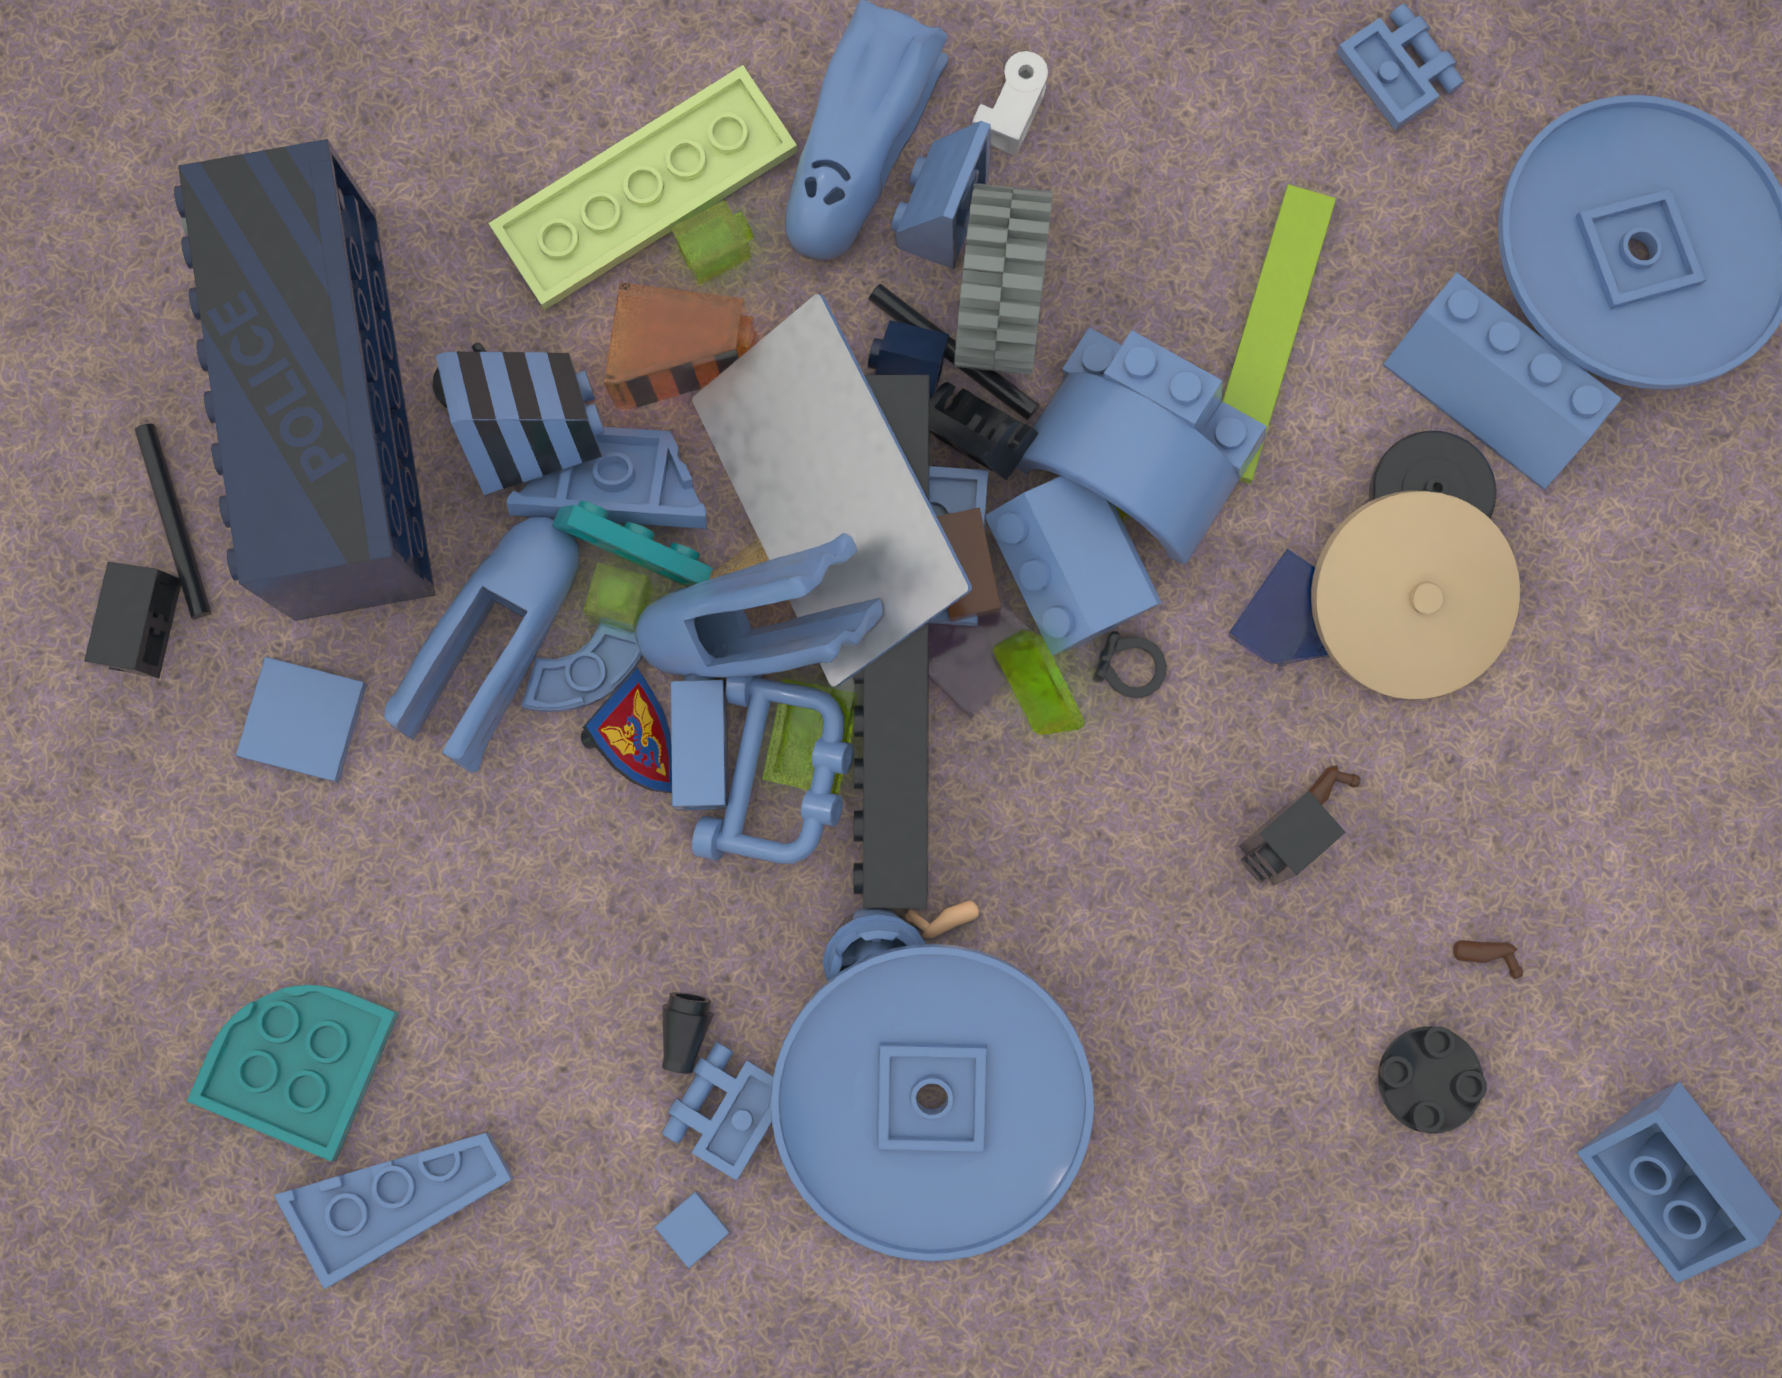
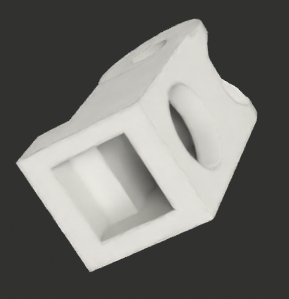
(1018, 102)

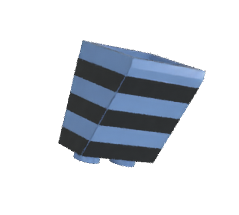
(519, 414)

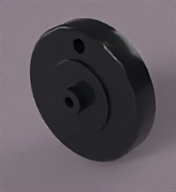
(1436, 464)

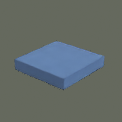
(301, 719)

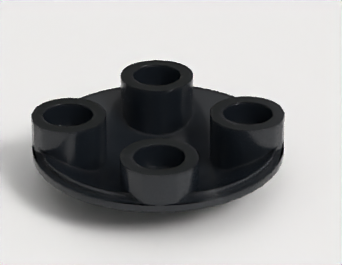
(1431, 1079)

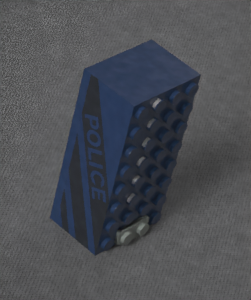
(303, 382)

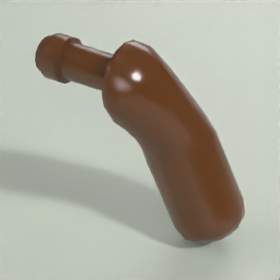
(1323, 785)
(1487, 951)

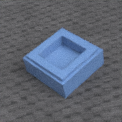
(692, 1229)

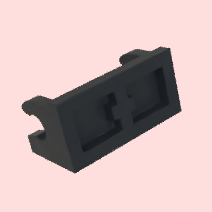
(979, 430)
(133, 619)

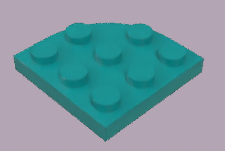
(296, 1065)

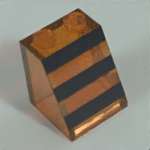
(672, 342)

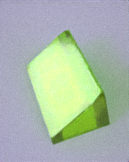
(1038, 683)

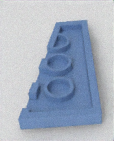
(378, 1208)

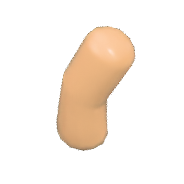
(947, 920)

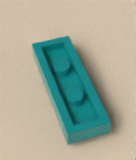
(632, 543)

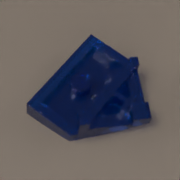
(1280, 617)

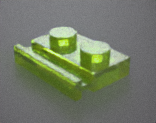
(795, 737)

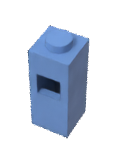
(699, 744)

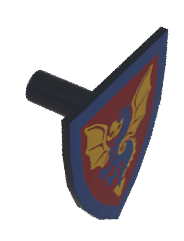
(633, 735)

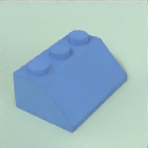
(1072, 562)
(1680, 1184)

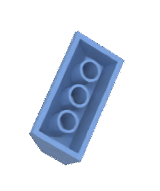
(1501, 381)

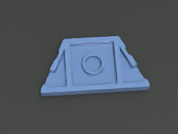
(634, 480)

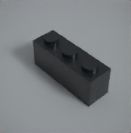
(1290, 840)

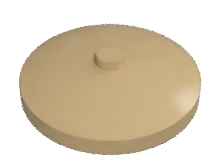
(1415, 594)

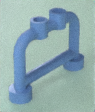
(819, 807)

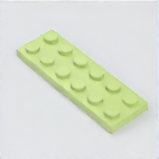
(643, 187)

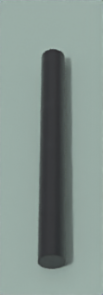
(988, 379)
(172, 521)

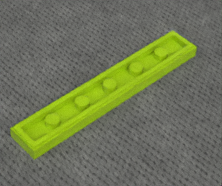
(1278, 307)

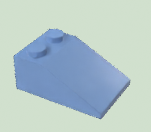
(939, 206)

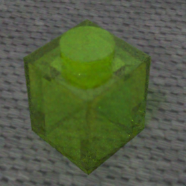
(713, 241)
(617, 597)

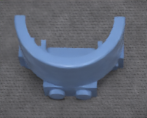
(1146, 437)

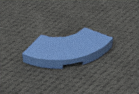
(585, 675)

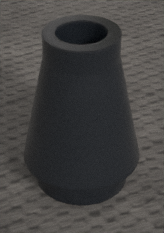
(684, 1030)

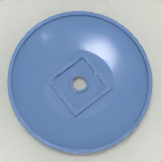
(1681, 189)
(947, 1175)

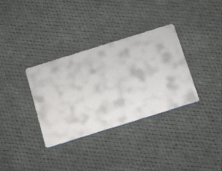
(822, 463)

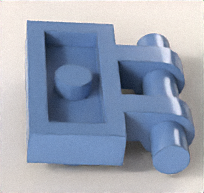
(1389, 73)
(740, 1119)

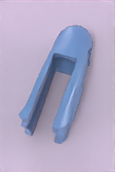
(861, 125)
(529, 576)
(709, 634)

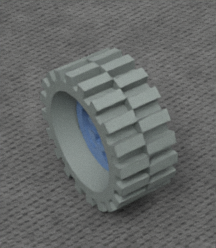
(1002, 278)

